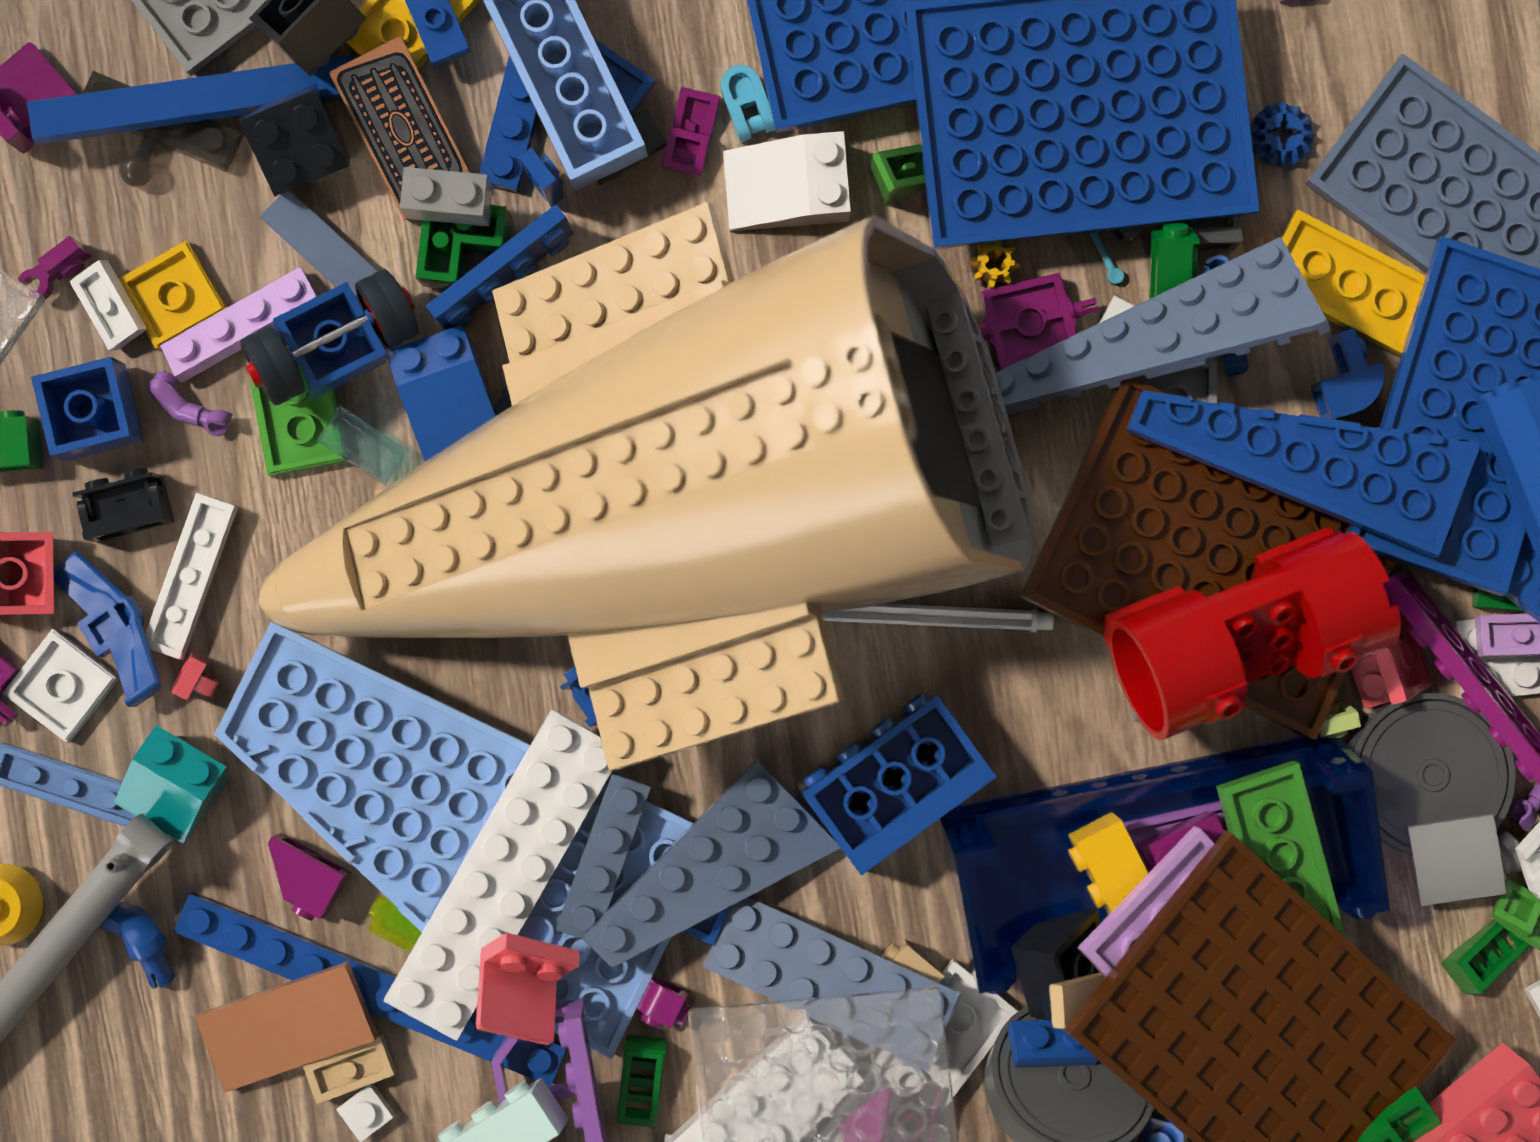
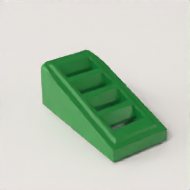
(1469, 971)
(648, 1055)

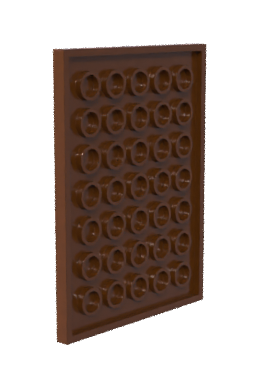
(1162, 521)

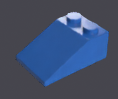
(441, 388)

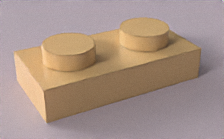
(349, 1070)

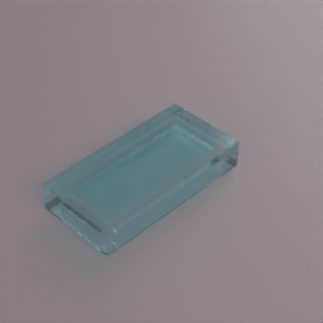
(362, 445)

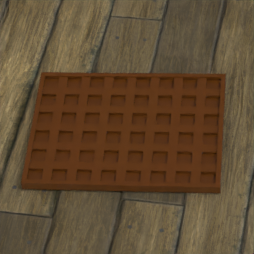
(1256, 1014)

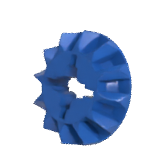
(1268, 146)

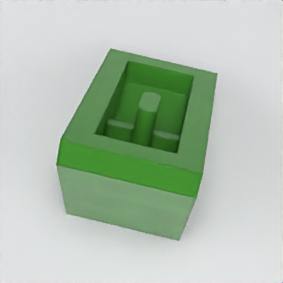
(898, 172)

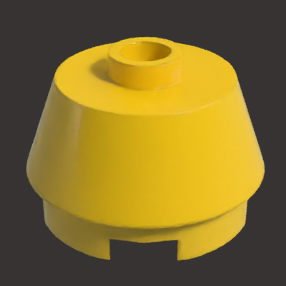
(19, 904)

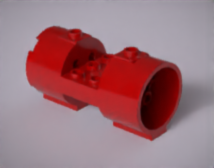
(1307, 607)

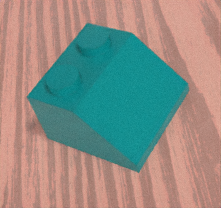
(171, 784)

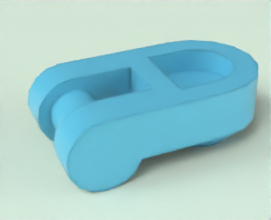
(740, 90)

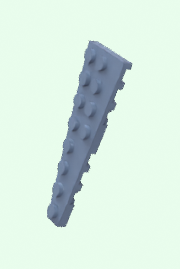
(1214, 314)

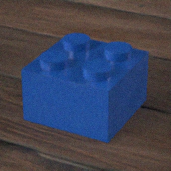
(87, 409)

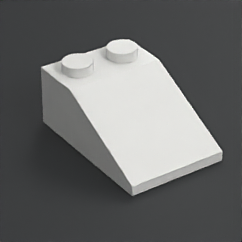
(788, 182)

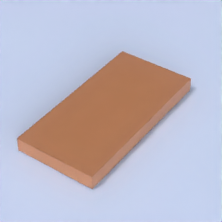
(286, 1026)

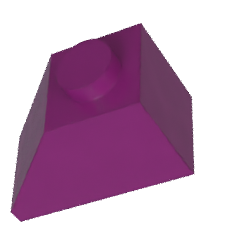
(306, 877)

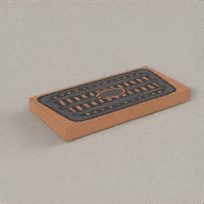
(396, 114)

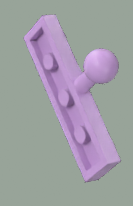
(221, 334)
(1507, 636)

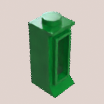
(1172, 257)

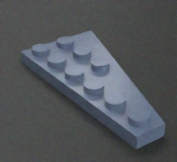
(729, 853)

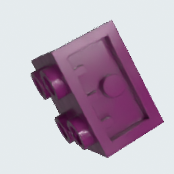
(24, 79)

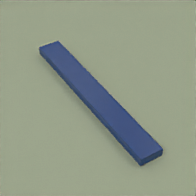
(172, 101)

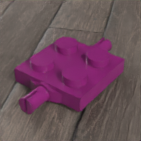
(1029, 317)

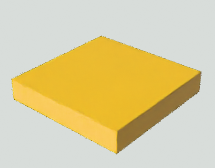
(172, 293)

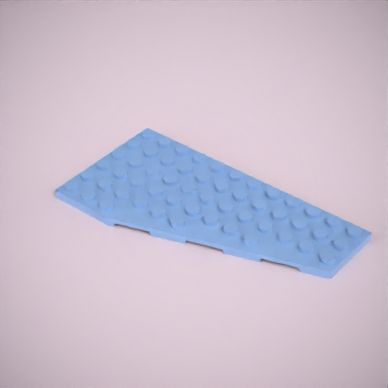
(406, 792)

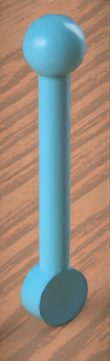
(1114, 274)

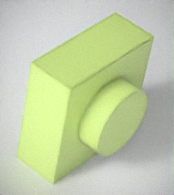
(1340, 720)

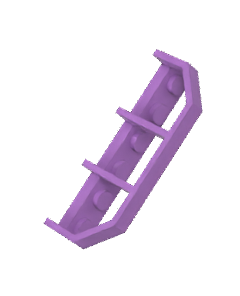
(579, 1072)

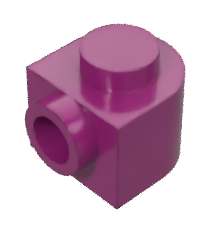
(664, 1004)

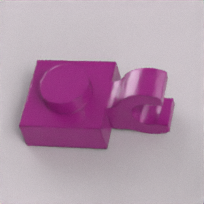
(60, 262)

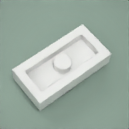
(108, 305)

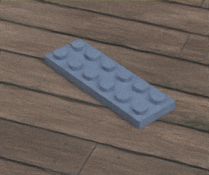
(799, 961)

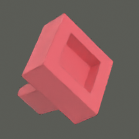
(194, 678)

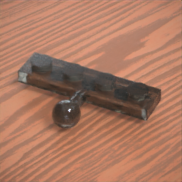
(200, 140)

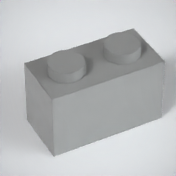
(446, 196)

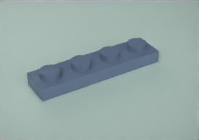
(603, 855)

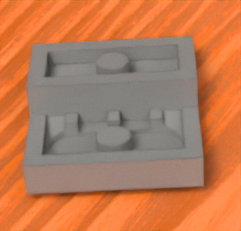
(1457, 859)

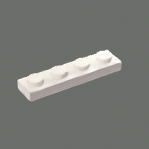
(190, 576)

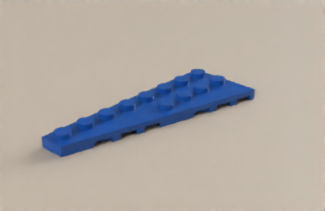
(1362, 475)

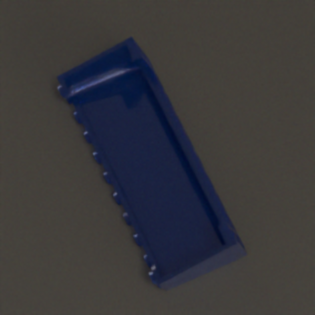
(1016, 867)

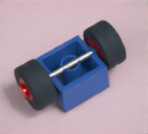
(330, 338)

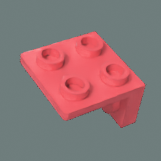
(520, 987)

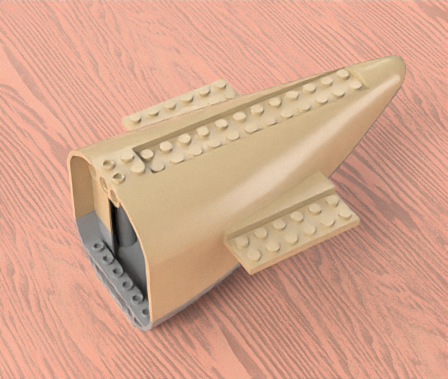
(695, 479)

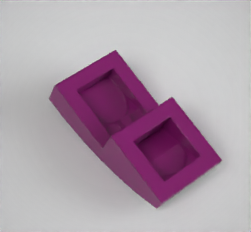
(691, 131)

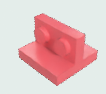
(1392, 673)

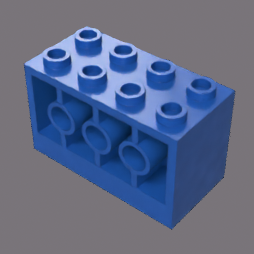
(920, 797)

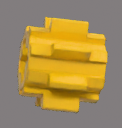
(994, 275)

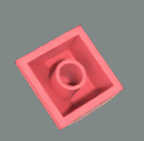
(26, 573)

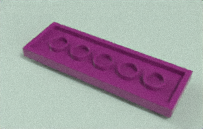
(1460, 662)

